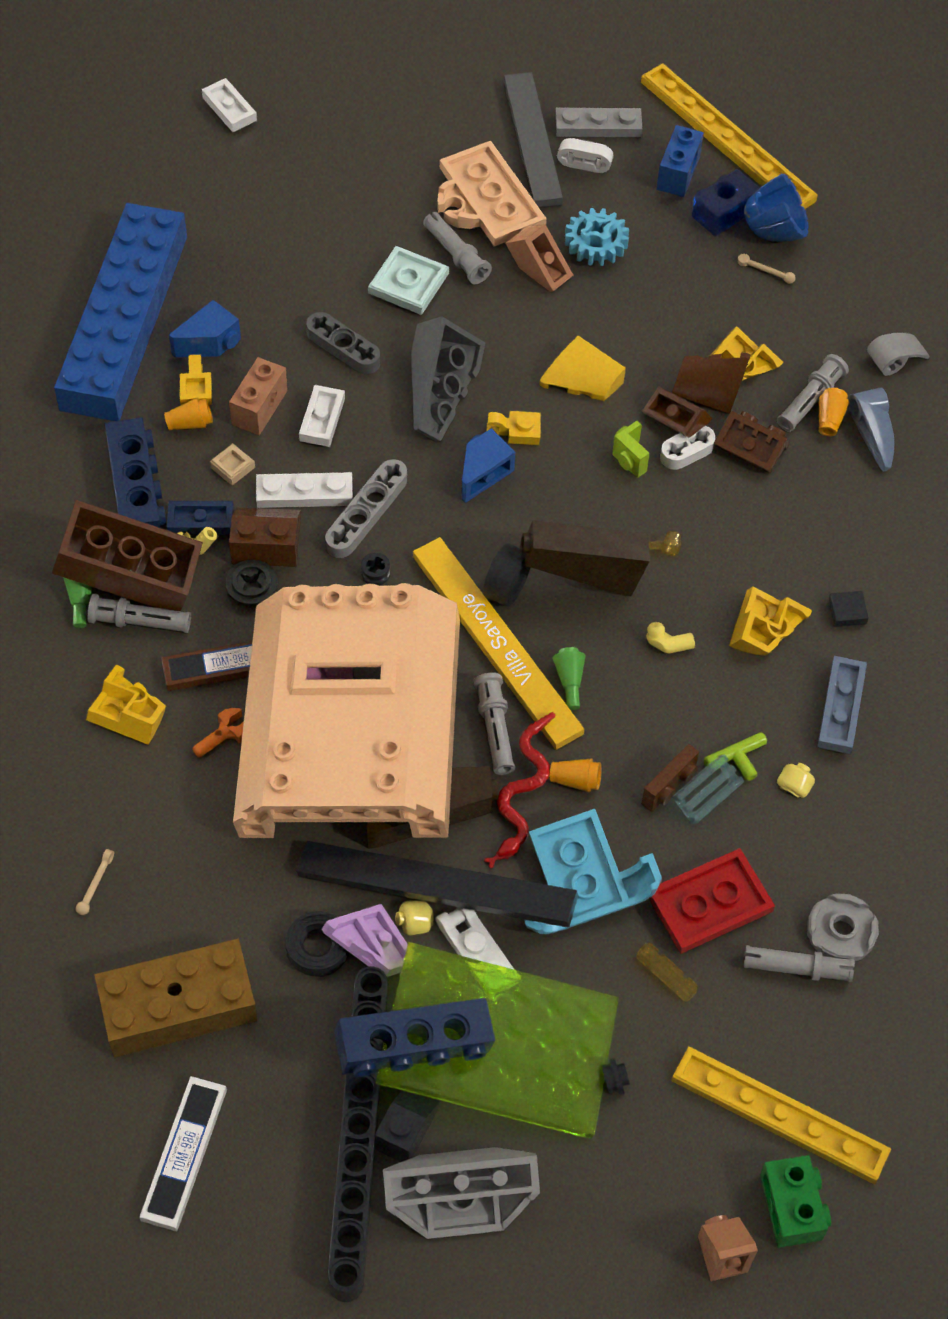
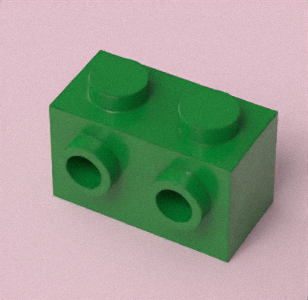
(795, 1201)

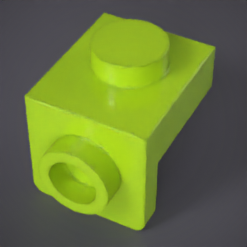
(628, 450)

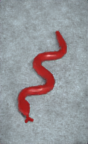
(511, 845)

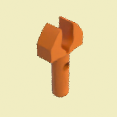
(224, 732)

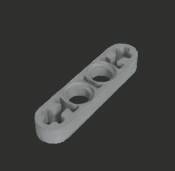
(367, 508)

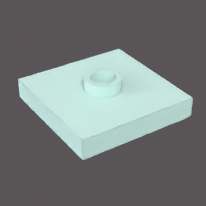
(408, 280)

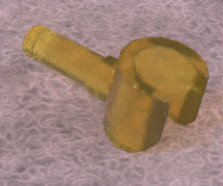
(670, 545)

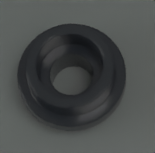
(615, 1076)

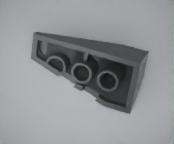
(442, 368)

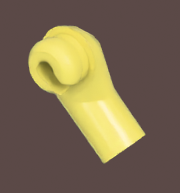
(665, 642)

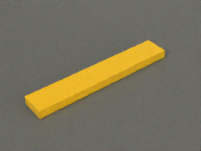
(781, 1115)

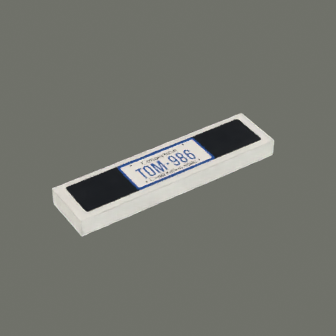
(183, 1154)

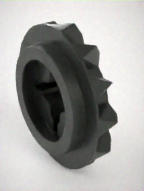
(250, 571)

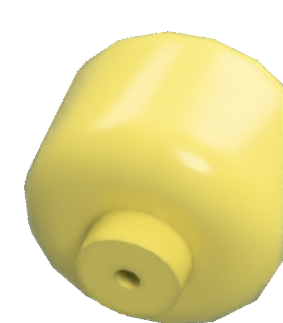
(796, 780)
(414, 917)

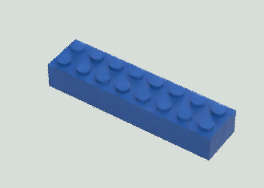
(121, 312)

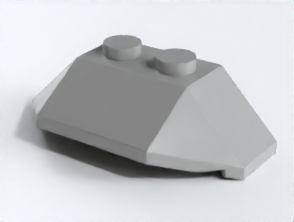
(461, 1190)

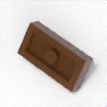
(663, 786)

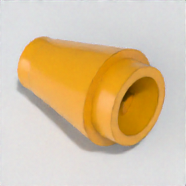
(832, 408)
(189, 415)
(578, 774)

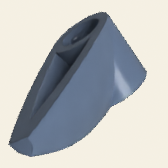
(872, 419)

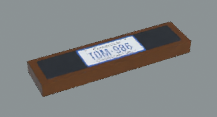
(207, 666)

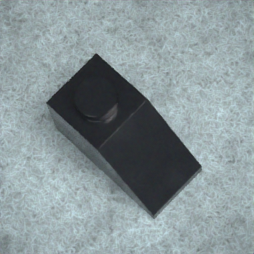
(405, 1125)

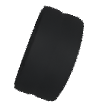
(506, 575)

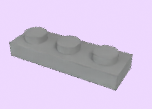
(598, 122)

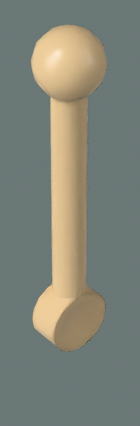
(744, 260)
(82, 907)

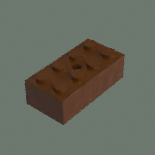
(127, 557)

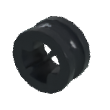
(370, 562)

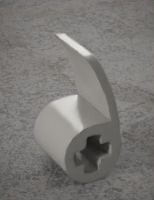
(893, 350)

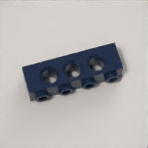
(131, 461)
(467, 1017)

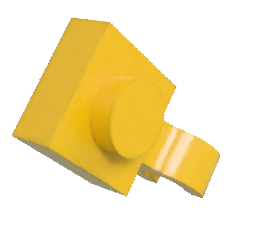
(195, 383)
(519, 427)

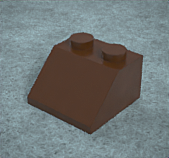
(265, 536)

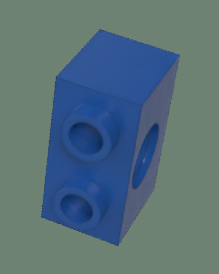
(680, 161)

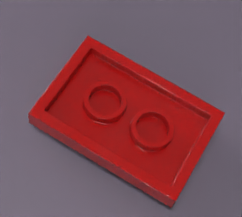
(711, 900)

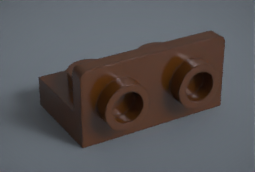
(751, 441)

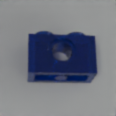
(723, 202)

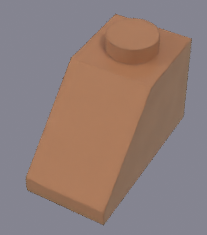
(539, 256)
(726, 1247)

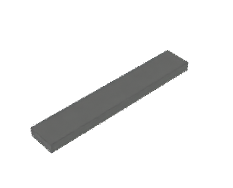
(533, 139)

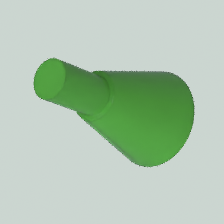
(79, 597)
(570, 666)

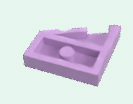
(370, 938)

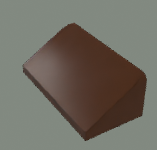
(676, 412)

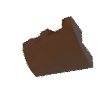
(711, 380)

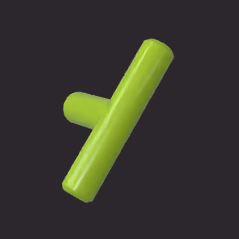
(737, 753)

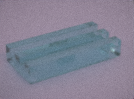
(728, 773)

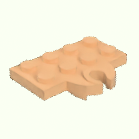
(486, 194)

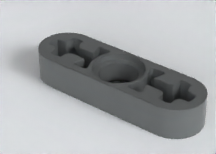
(346, 354)

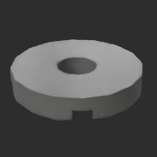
(847, 909)

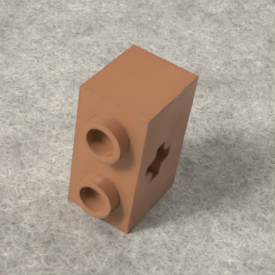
(258, 396)

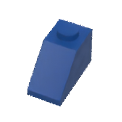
(206, 333)
(486, 463)

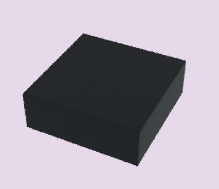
(848, 608)

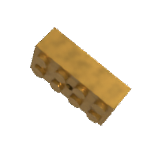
(176, 997)

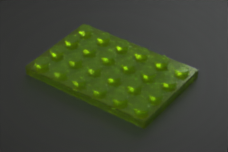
(545, 1046)

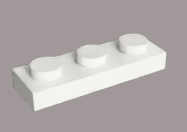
(303, 490)

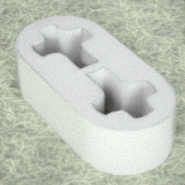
(585, 155)
(690, 450)

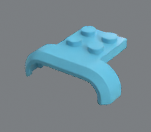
(579, 858)

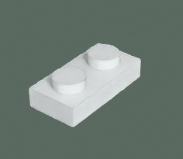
(229, 105)
(322, 415)

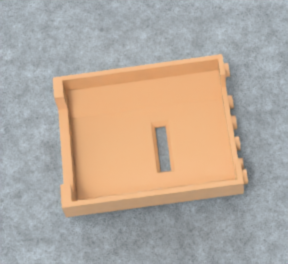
(350, 743)

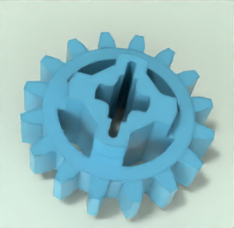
(596, 236)

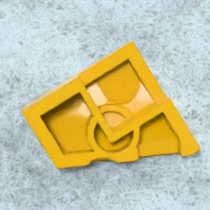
(761, 357)
(585, 371)
(765, 622)
(126, 708)

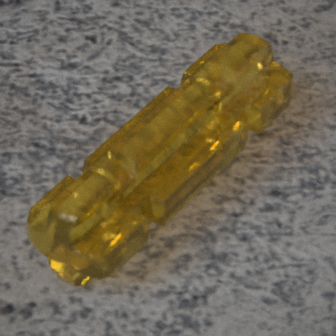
(667, 971)

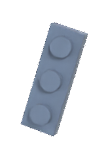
(842, 705)

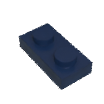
(196, 515)

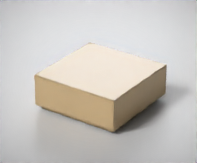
(232, 464)

